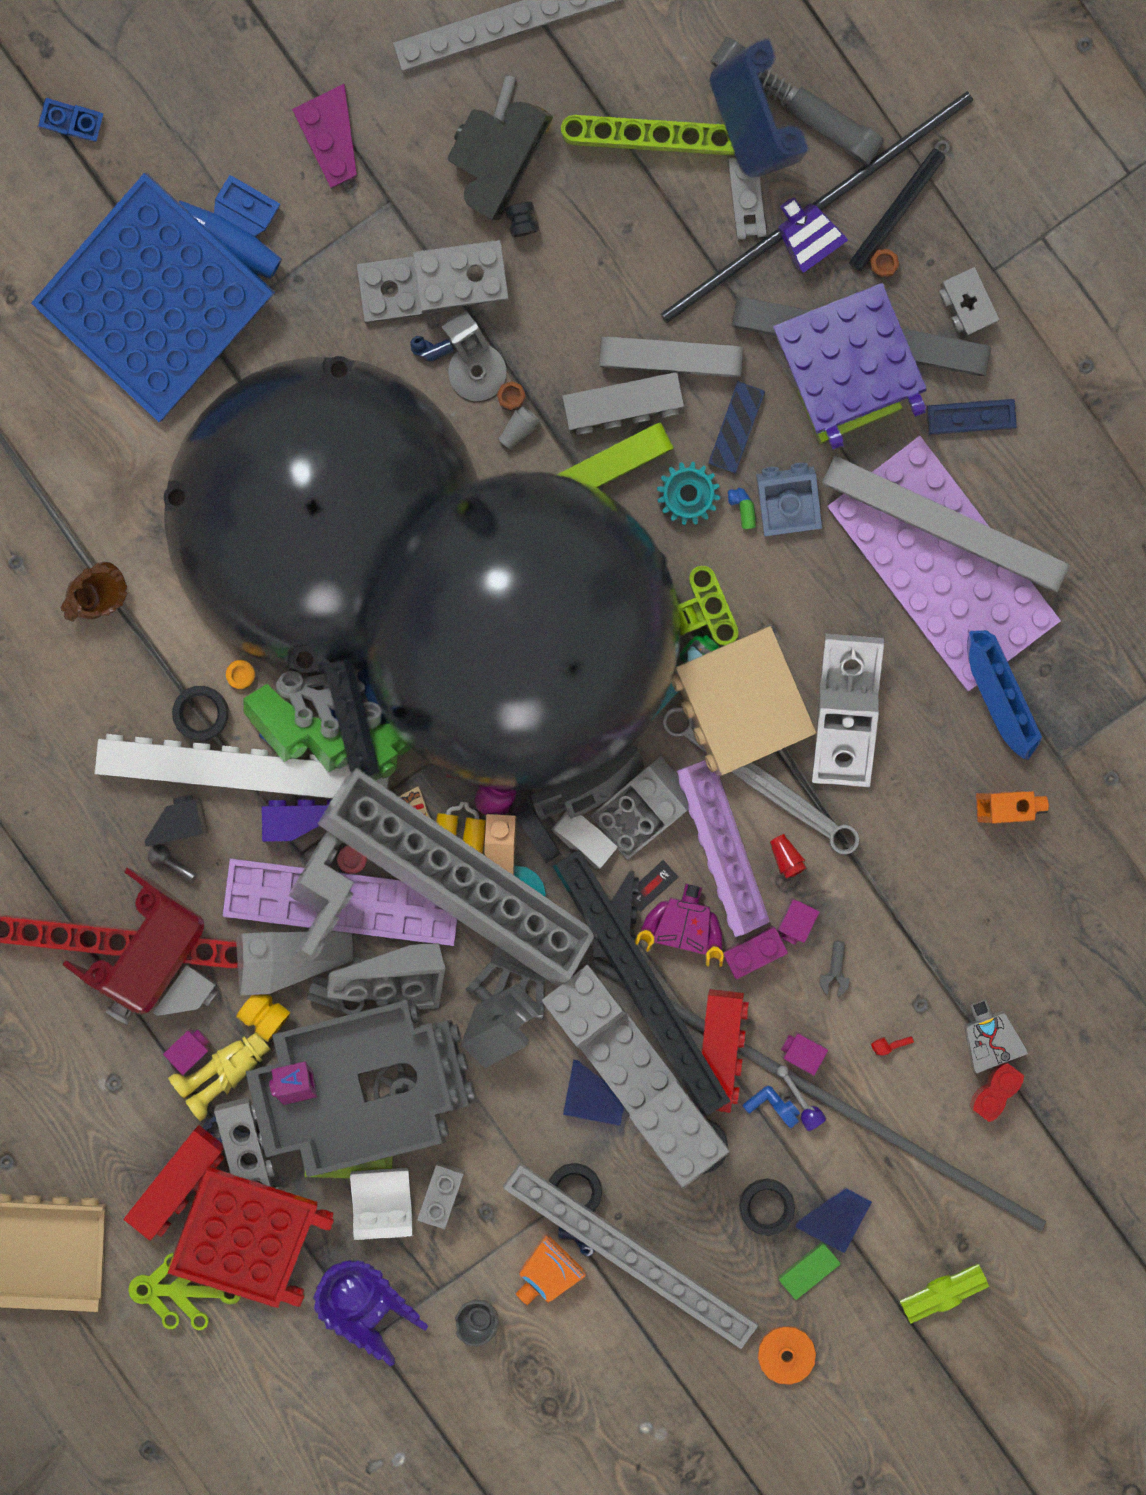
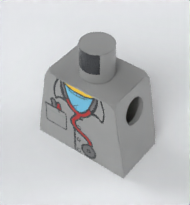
(991, 1038)

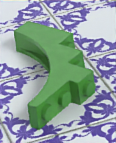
(277, 724)

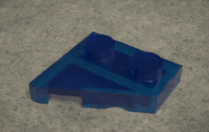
(591, 1097)
(836, 1219)

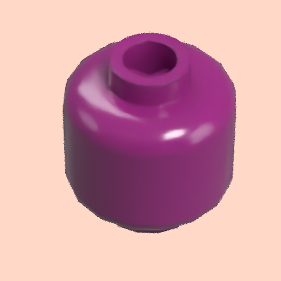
(494, 800)

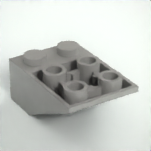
(642, 808)

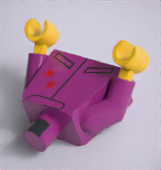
(684, 925)

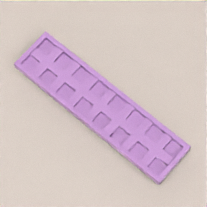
(376, 909)

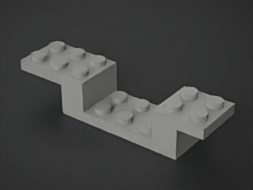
(636, 1075)

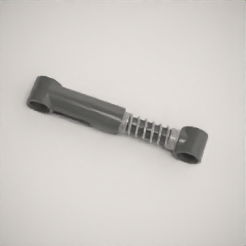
(855, 139)

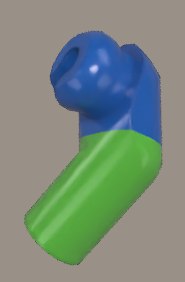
(746, 506)

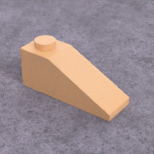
(501, 840)

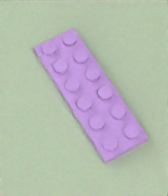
(723, 848)

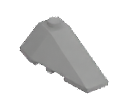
(266, 959)
(397, 976)

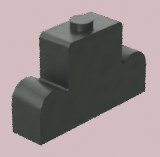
(497, 154)

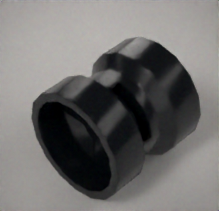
(522, 219)

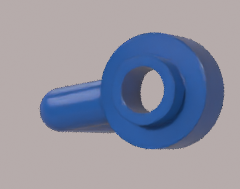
(786, 1111)

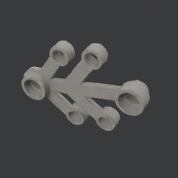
(295, 687)

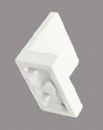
(381, 1203)

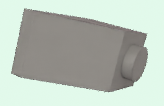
(465, 336)
(188, 992)

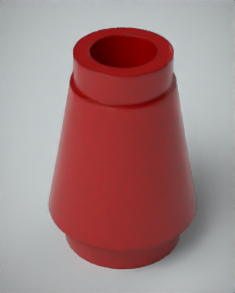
(787, 857)

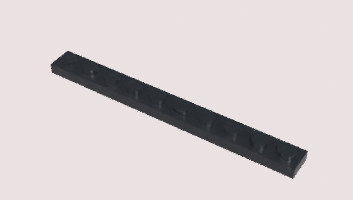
(641, 983)

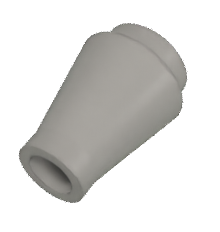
(519, 427)

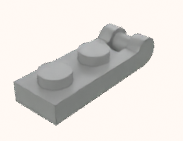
(746, 202)

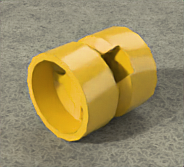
(264, 1015)

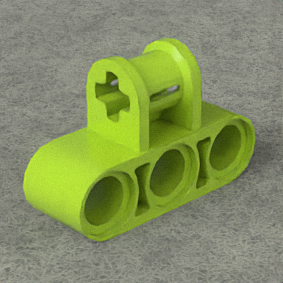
(697, 612)

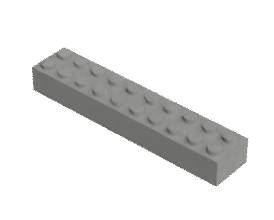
(457, 878)

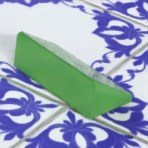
(809, 1270)

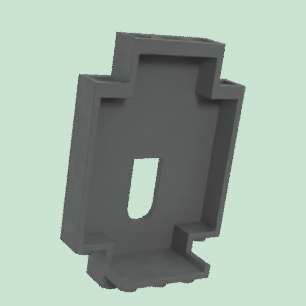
(338, 1124)

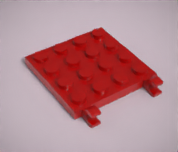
(245, 1238)

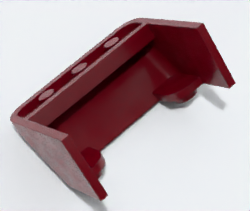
(152, 953)

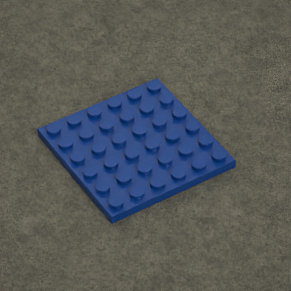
(153, 297)

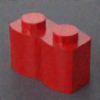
(992, 1097)

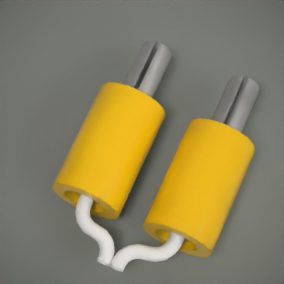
(474, 827)

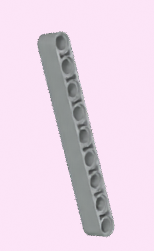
(945, 524)

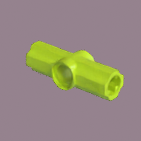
(944, 1293)

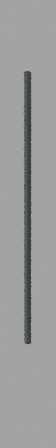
(857, 1116)

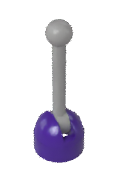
(811, 1115)

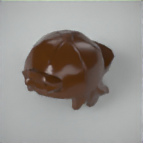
(95, 592)

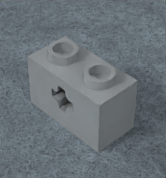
(970, 286)
(441, 1195)

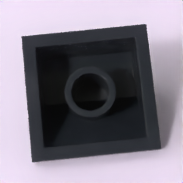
(178, 821)

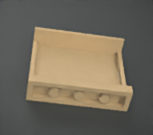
(742, 701)
(51, 1253)

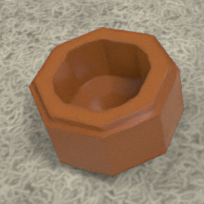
(884, 263)
(511, 395)

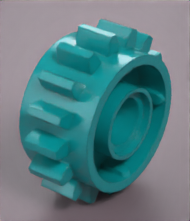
(696, 479)

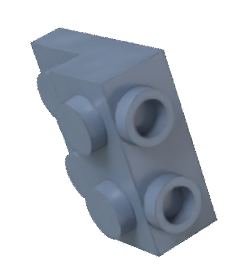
(789, 499)

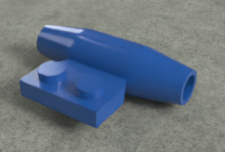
(237, 220)

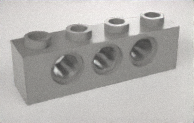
(243, 1113)

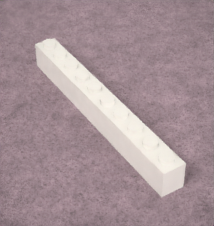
(217, 768)

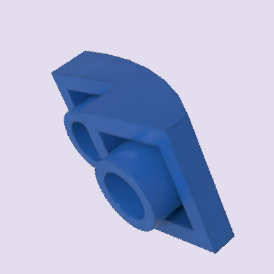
(70, 120)

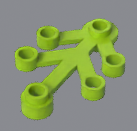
(178, 1292)

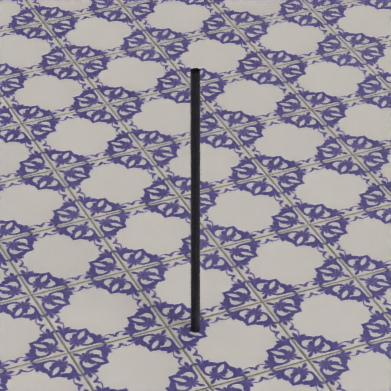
(823, 202)

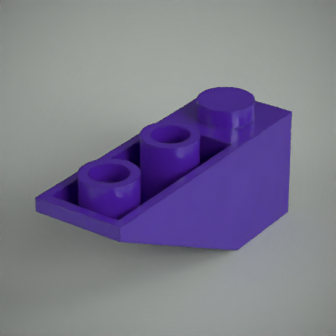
(290, 821)

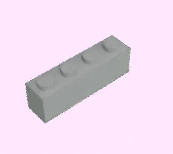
(623, 402)

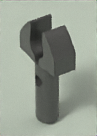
(835, 970)

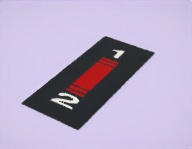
(653, 885)

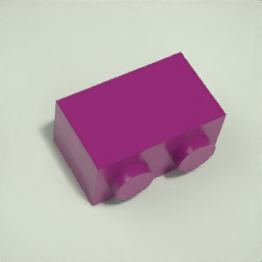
(754, 952)

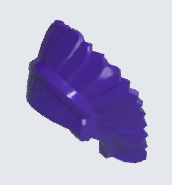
(354, 1301)

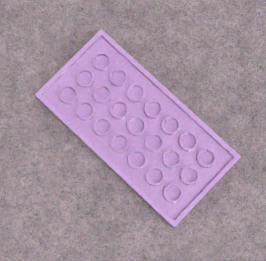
(937, 582)

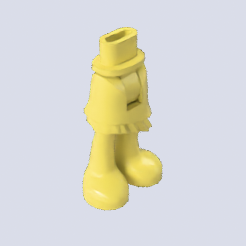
(231, 1067)

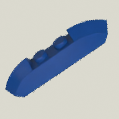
(1002, 693)

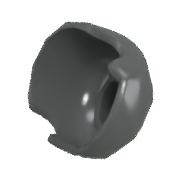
(476, 1322)

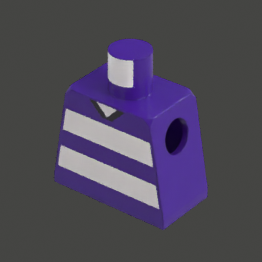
(808, 234)

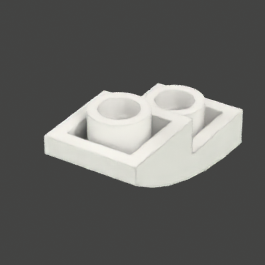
(584, 836)

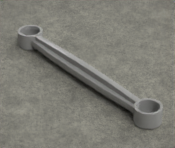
(776, 792)

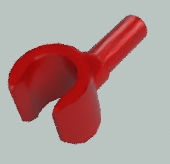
(882, 1047)

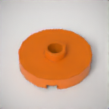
(781, 1340)

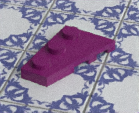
(328, 132)

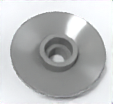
(480, 387)

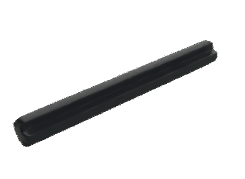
(897, 209)

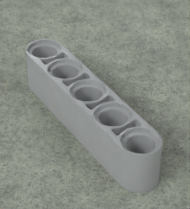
(671, 357)

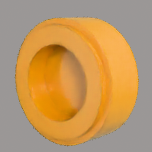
(240, 674)

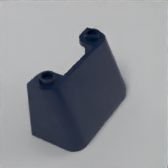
(747, 116)

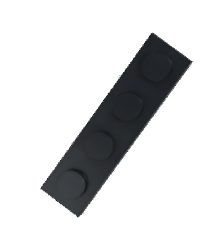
(351, 716)

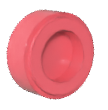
(351, 860)

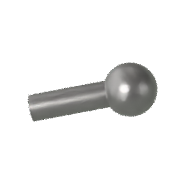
(160, 856)

